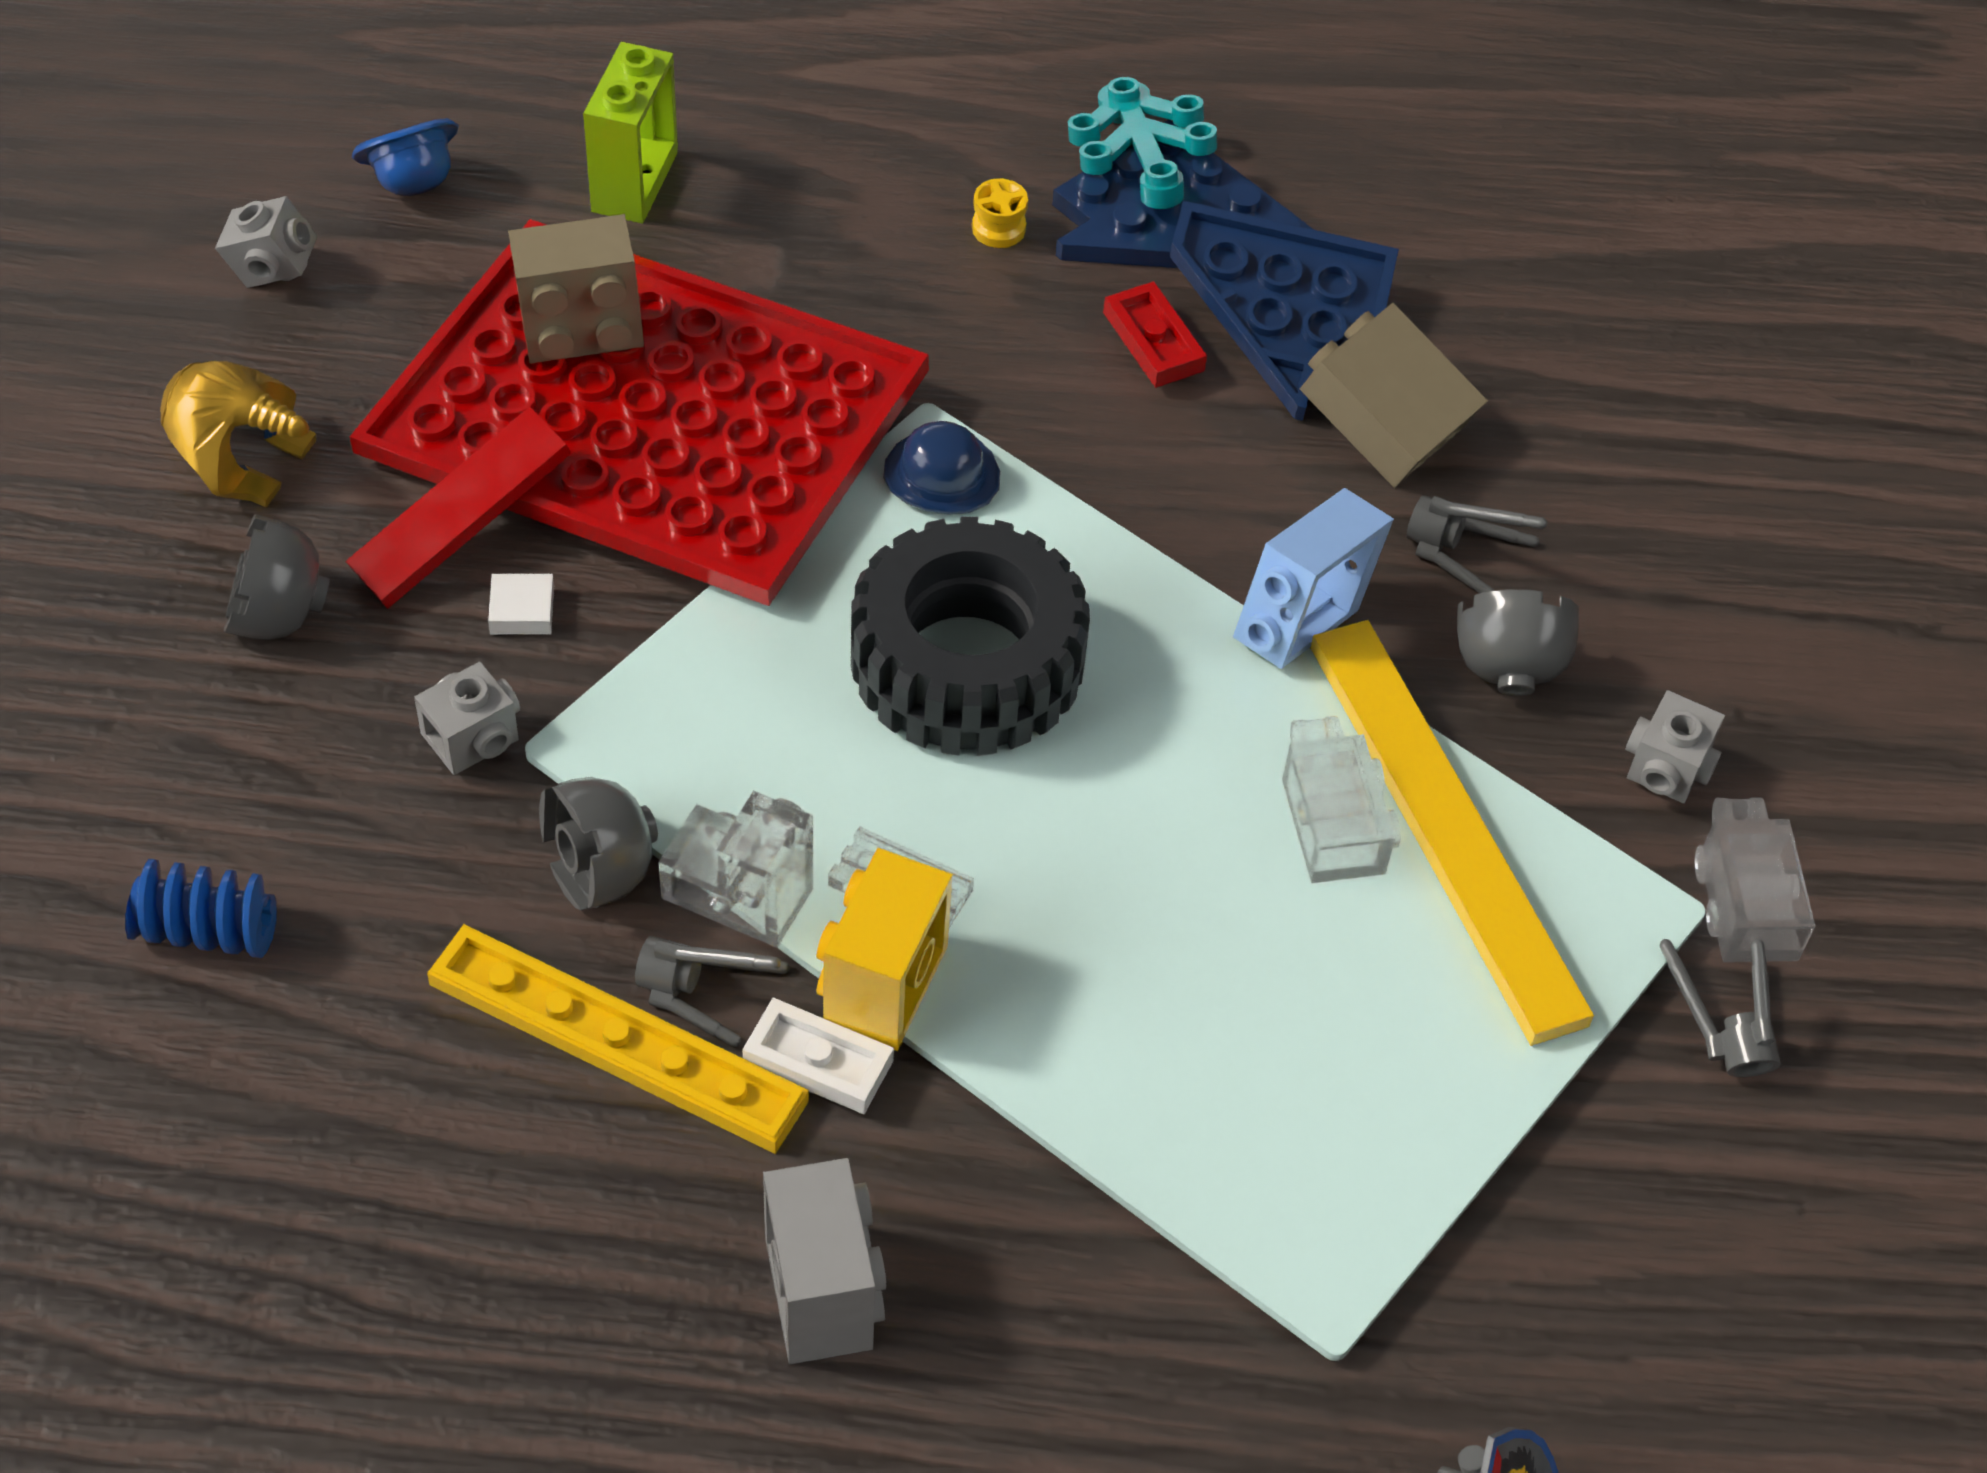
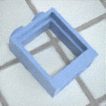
(1307, 577)

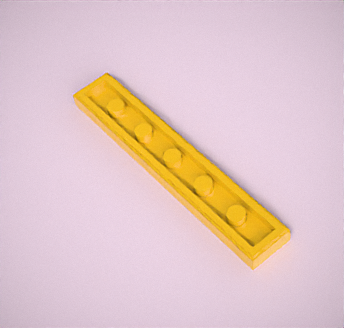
(619, 1038)

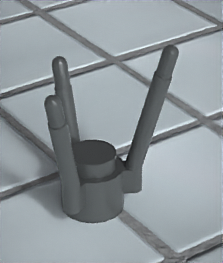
(1441, 524)
(675, 967)
(1748, 1037)

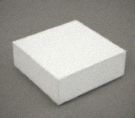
(521, 604)

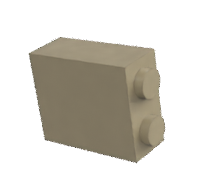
(1391, 392)

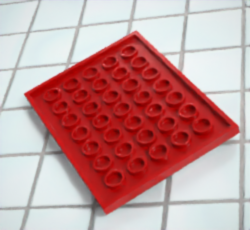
(689, 452)

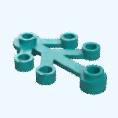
(1126, 103)

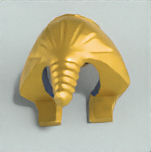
(207, 404)

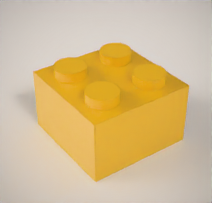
(885, 946)

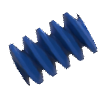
(201, 911)

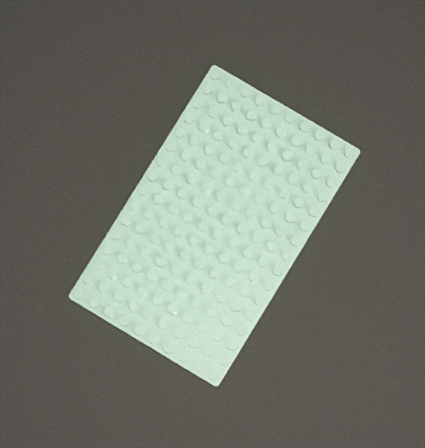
(1142, 960)

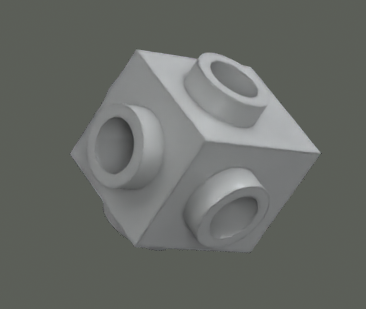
(266, 242)
(468, 717)
(1675, 747)

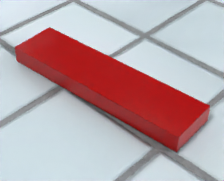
(458, 507)

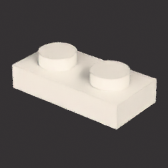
(819, 1055)

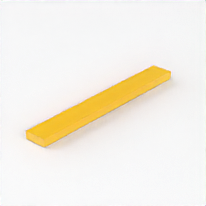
(1452, 835)

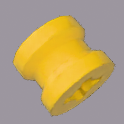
(999, 213)

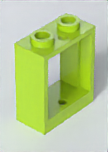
(631, 130)

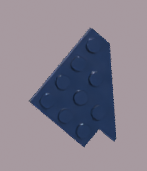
(1125, 231)
(1280, 288)

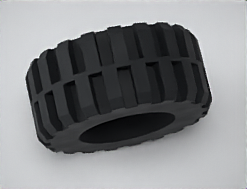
(963, 697)

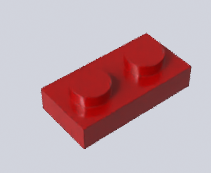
(1154, 334)

